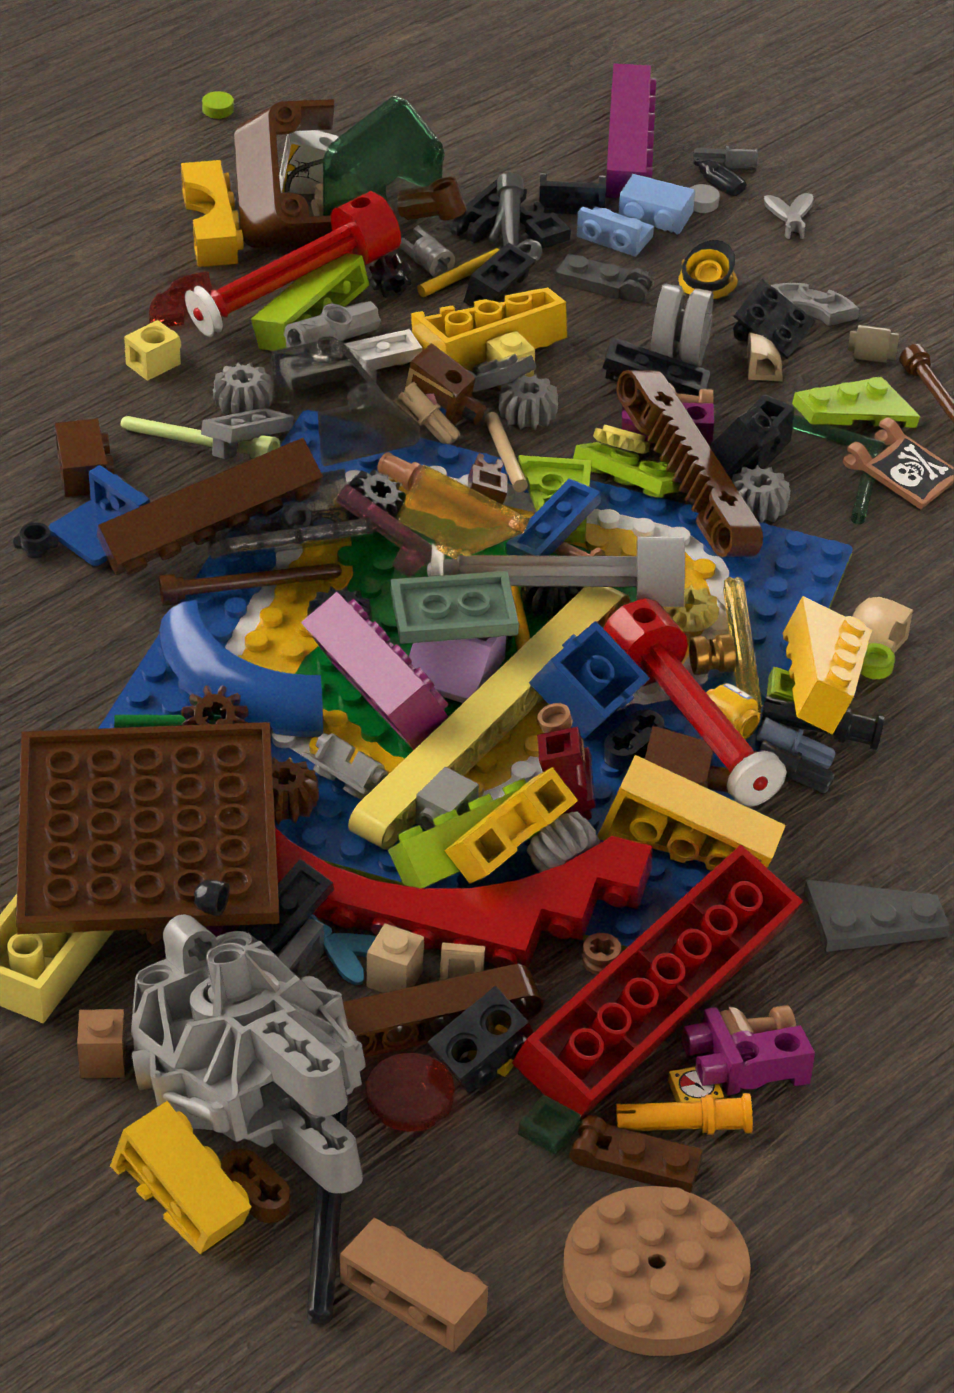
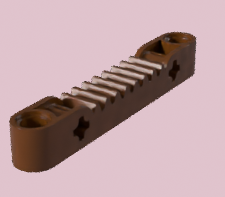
(720, 507)

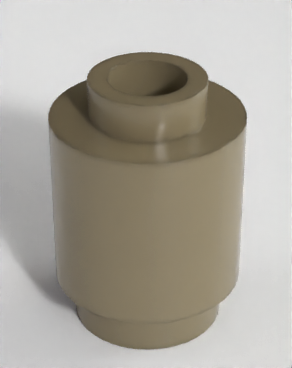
(873, 343)

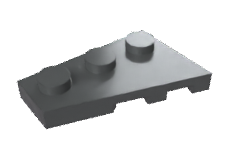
(872, 916)

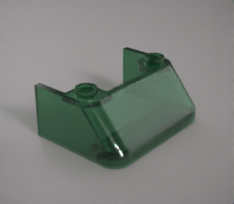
(379, 149)

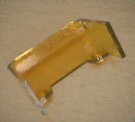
(457, 515)

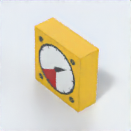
(688, 1087)

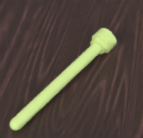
(253, 447)

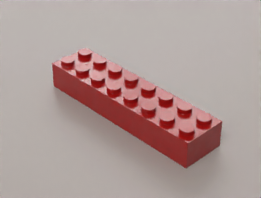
(657, 983)

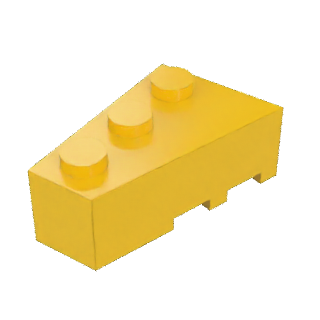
(182, 1177)

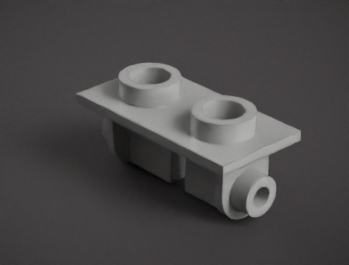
(333, 761)

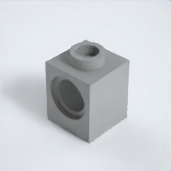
(442, 794)

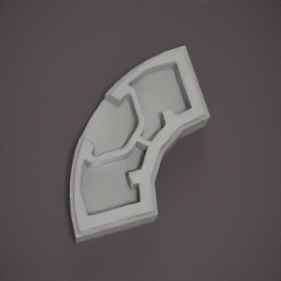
(828, 307)

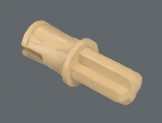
(429, 414)

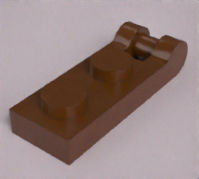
(635, 1155)

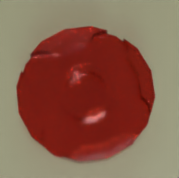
(410, 1091)

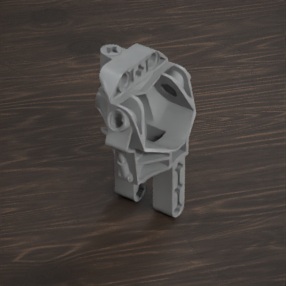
(236, 1023)

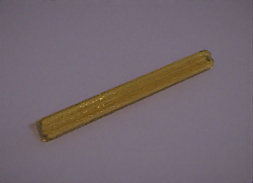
(740, 629)

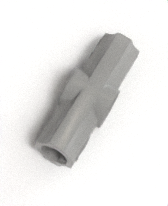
(334, 322)

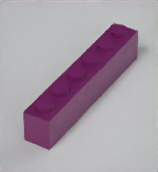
(630, 126)

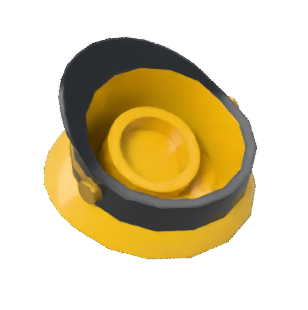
(709, 268)

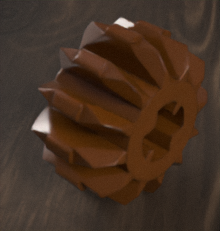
(214, 704)
(293, 790)

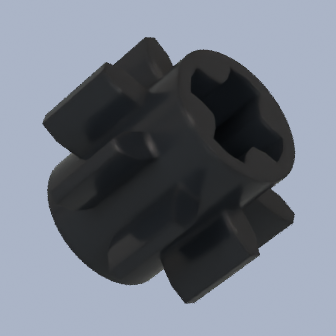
(390, 275)

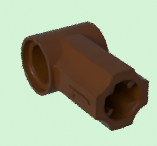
(438, 199)

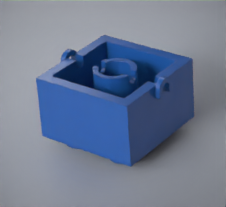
(590, 678)

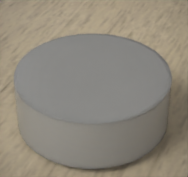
(705, 198)

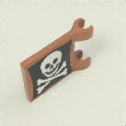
(903, 466)

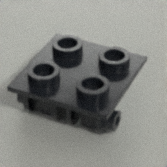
(772, 316)

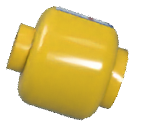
(738, 708)

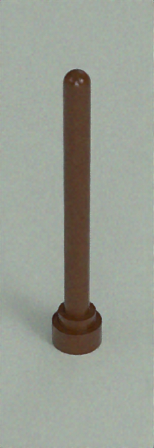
(917, 362)
(176, 588)

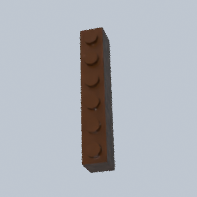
(209, 507)

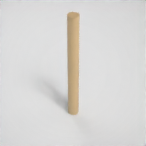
(506, 452)

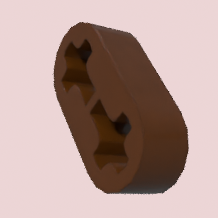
(261, 1180)

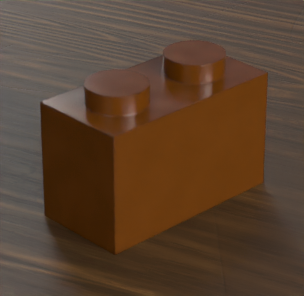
(80, 450)

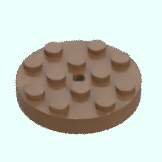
(647, 1308)

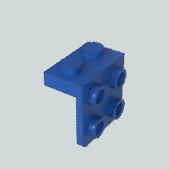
(108, 500)

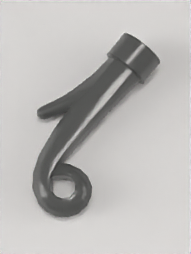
(510, 190)

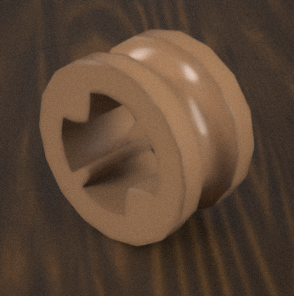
(603, 944)

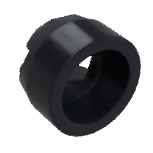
(212, 896)

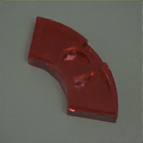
(170, 305)

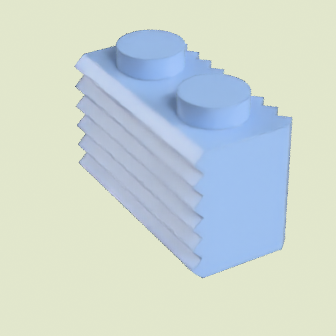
(657, 203)

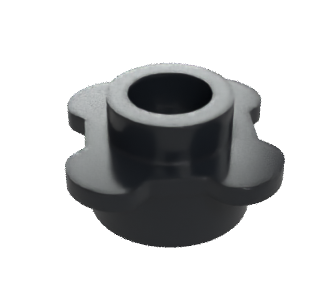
(35, 540)

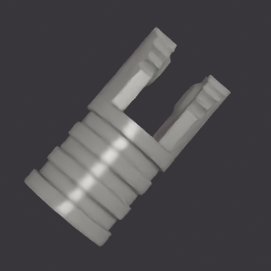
(428, 253)

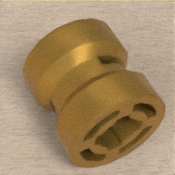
(712, 654)

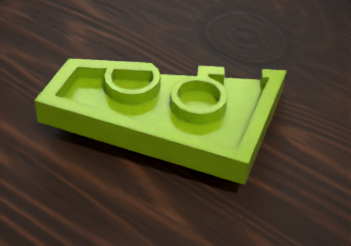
(857, 400)
(627, 470)
(547, 475)

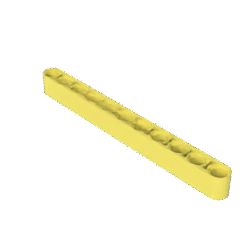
(478, 722)

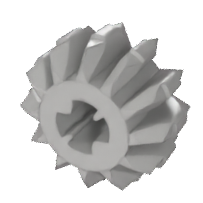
(242, 389)
(528, 402)
(763, 492)
(562, 841)

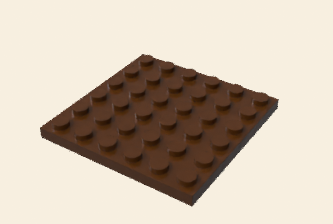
(136, 819)

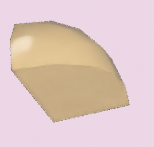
(763, 359)
(886, 619)

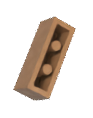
(414, 1284)

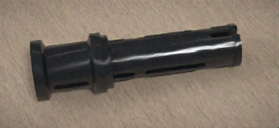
(851, 727)

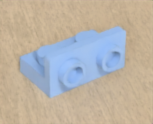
(613, 230)

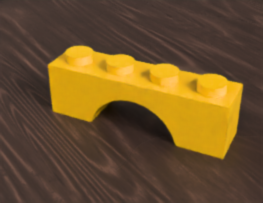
(217, 232)

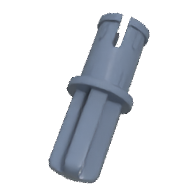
(795, 742)

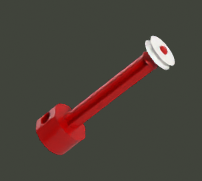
(359, 227)
(658, 649)

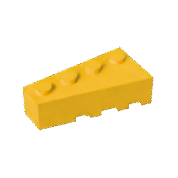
(686, 818)

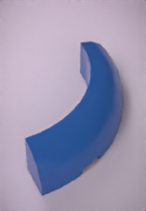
(284, 699)

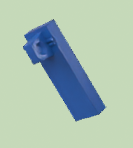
(555, 520)

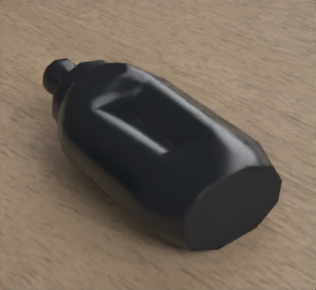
(721, 177)

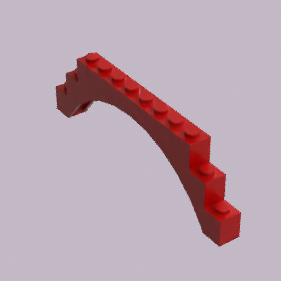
(498, 916)

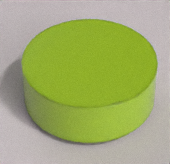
(218, 105)
(878, 661)

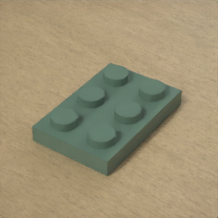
(454, 607)

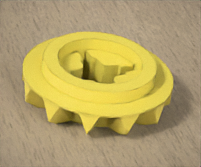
(622, 439)
(703, 612)

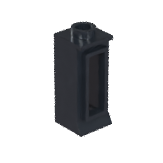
(744, 440)

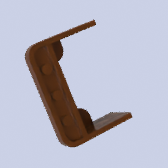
(264, 212)

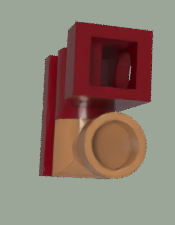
(565, 752)

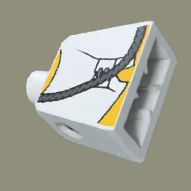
(303, 161)

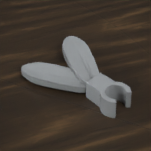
(790, 214)

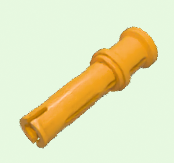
(705, 1114)

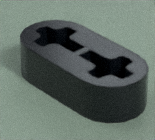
(628, 735)

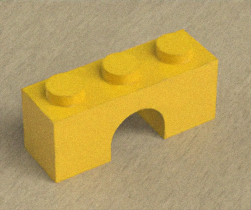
(510, 824)

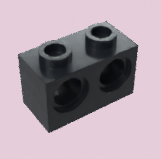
(474, 1032)

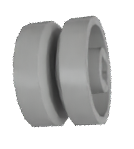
(682, 325)

